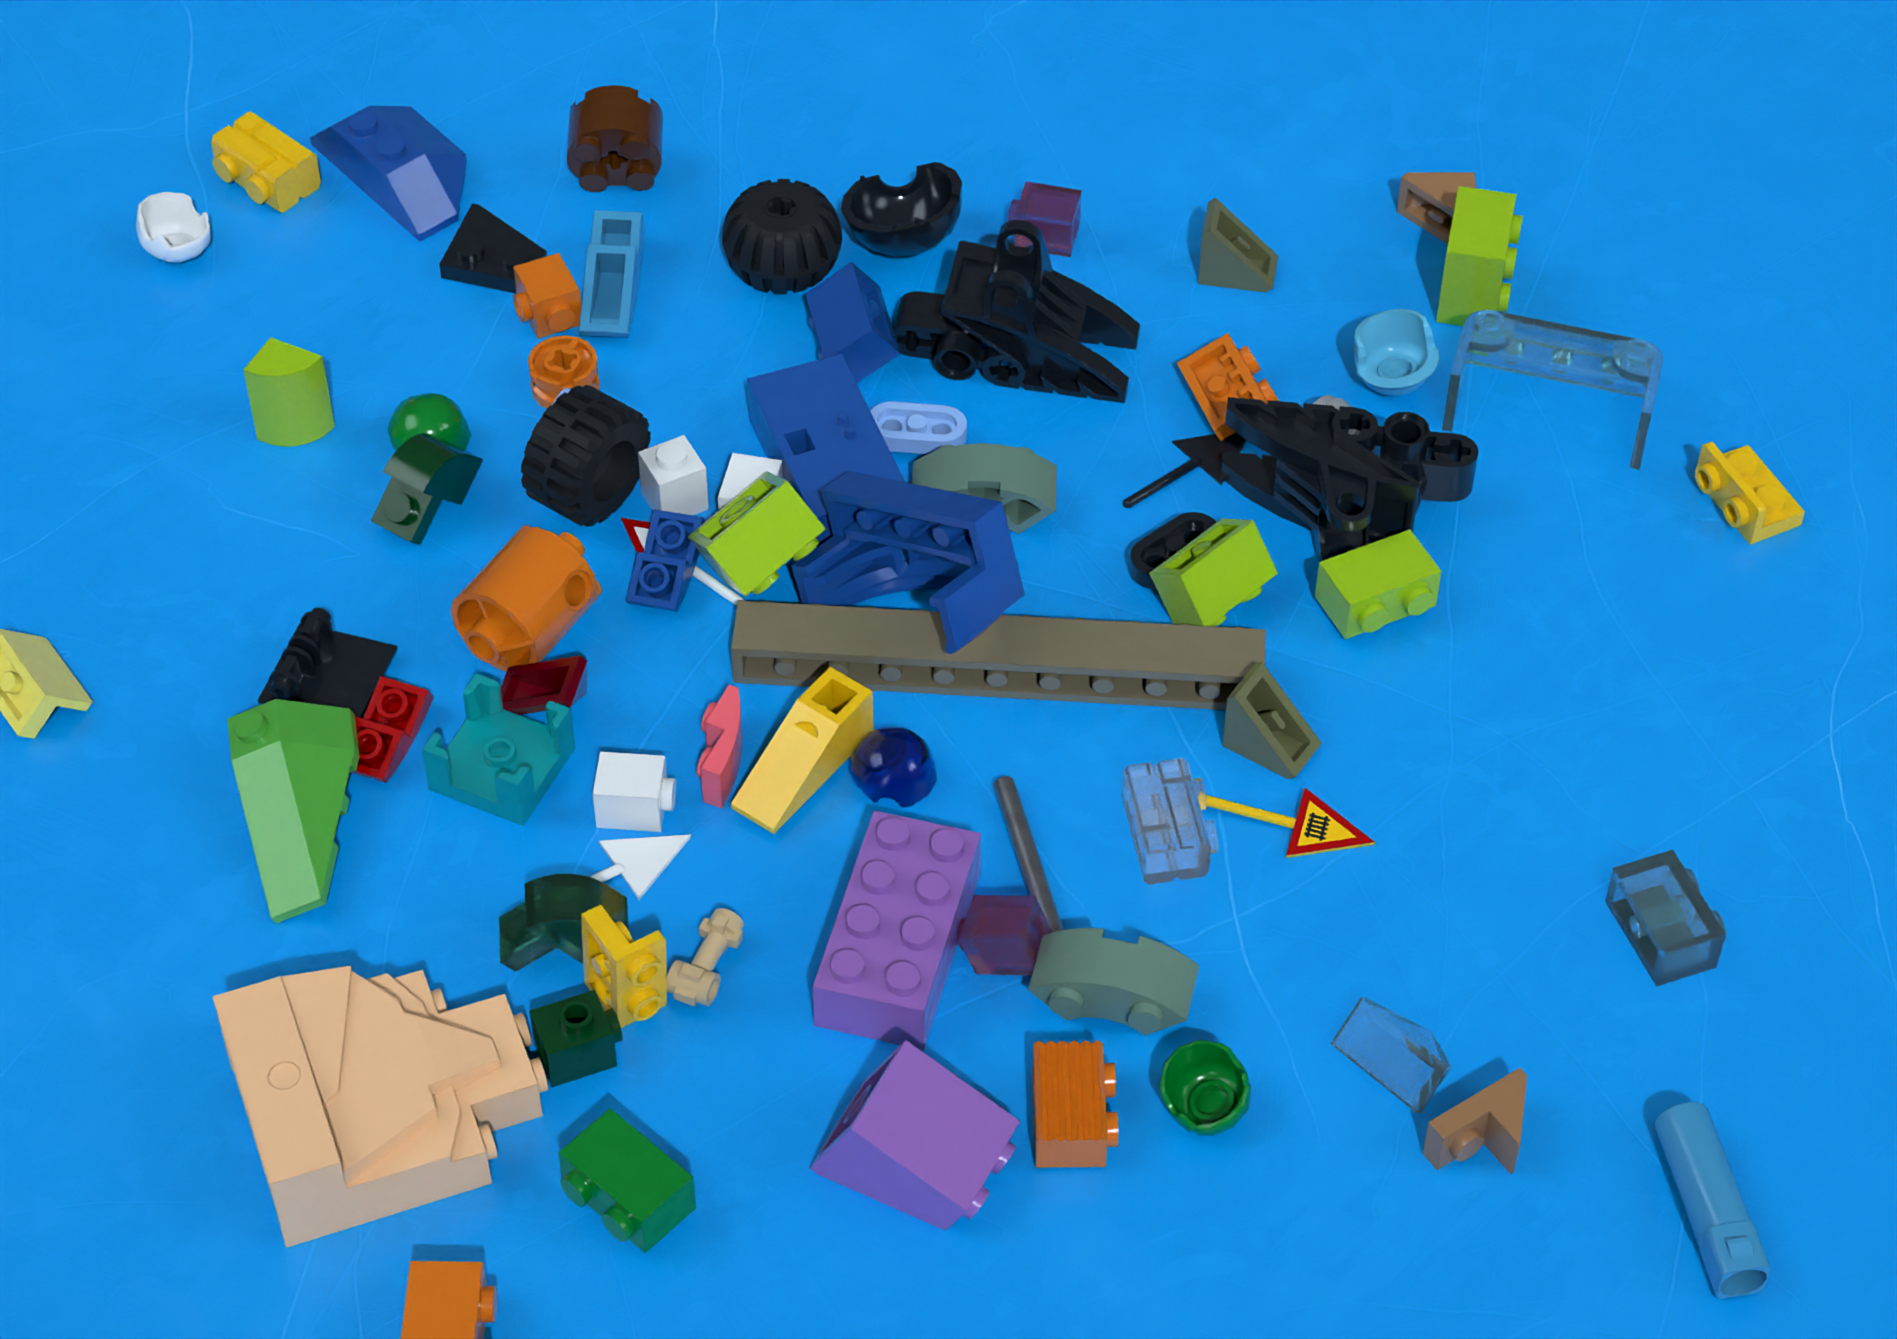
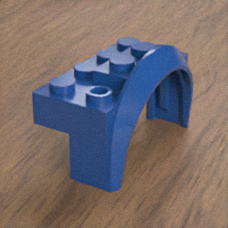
(951, 545)

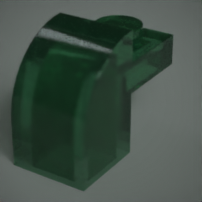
(553, 917)

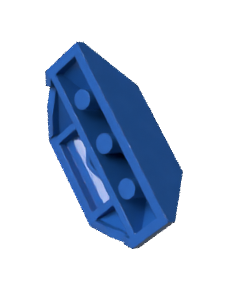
(399, 165)

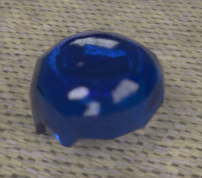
(894, 766)

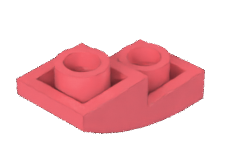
(722, 757)

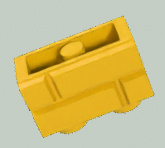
(265, 162)

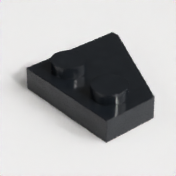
(487, 251)

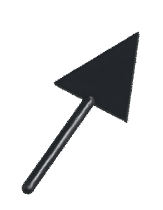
(1204, 453)

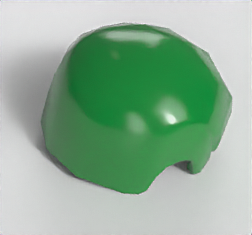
(431, 415)
(1205, 1087)

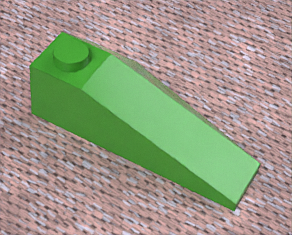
(292, 787)

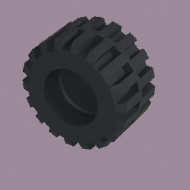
(584, 455)

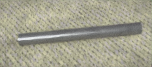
(1026, 849)

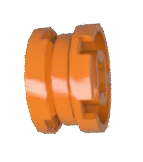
(561, 364)

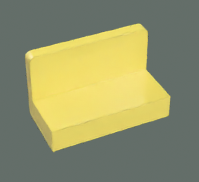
(34, 682)

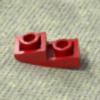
(389, 727)

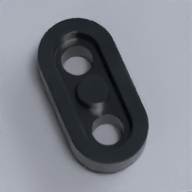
(1164, 543)

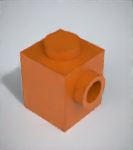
(547, 296)

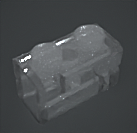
(1168, 820)

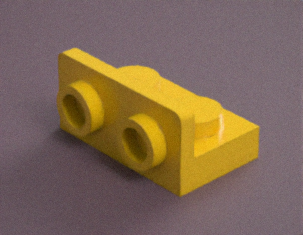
(1747, 492)
(623, 972)

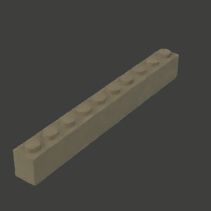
(1009, 660)

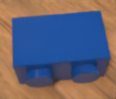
(852, 321)

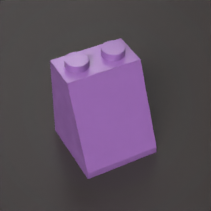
(918, 1140)

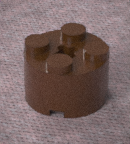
(615, 139)

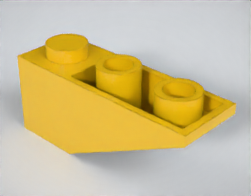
(806, 749)

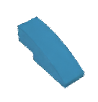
(612, 273)

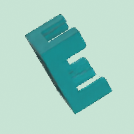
(498, 756)

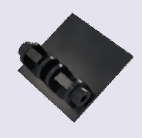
(328, 666)

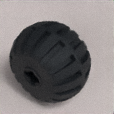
(781, 236)

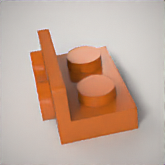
(1220, 373)

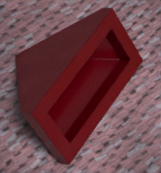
(532, 685)

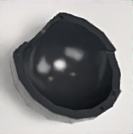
(905, 217)

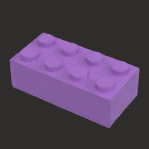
(897, 930)

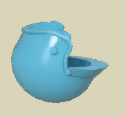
(1395, 351)

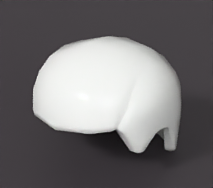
(172, 227)

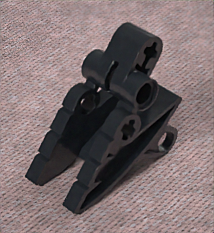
(1026, 318)
(1332, 477)

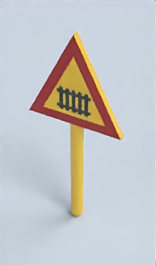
(1314, 830)

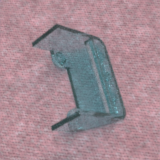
(1560, 355)

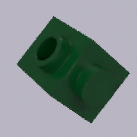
(575, 1037)

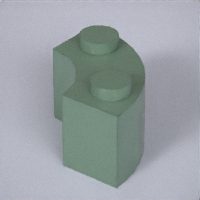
(994, 472)
(1113, 979)

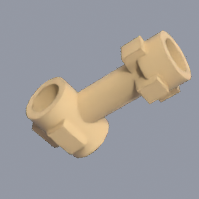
(696, 981)

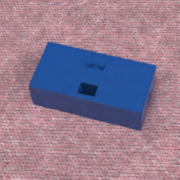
(818, 428)

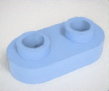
(919, 426)

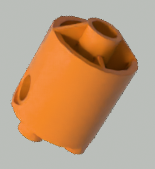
(525, 598)

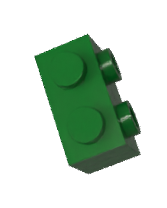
(626, 1181)

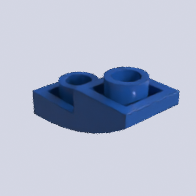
(667, 564)

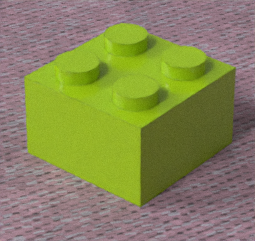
(1479, 254)
(758, 534)

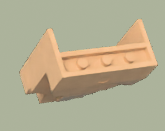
(373, 1092)

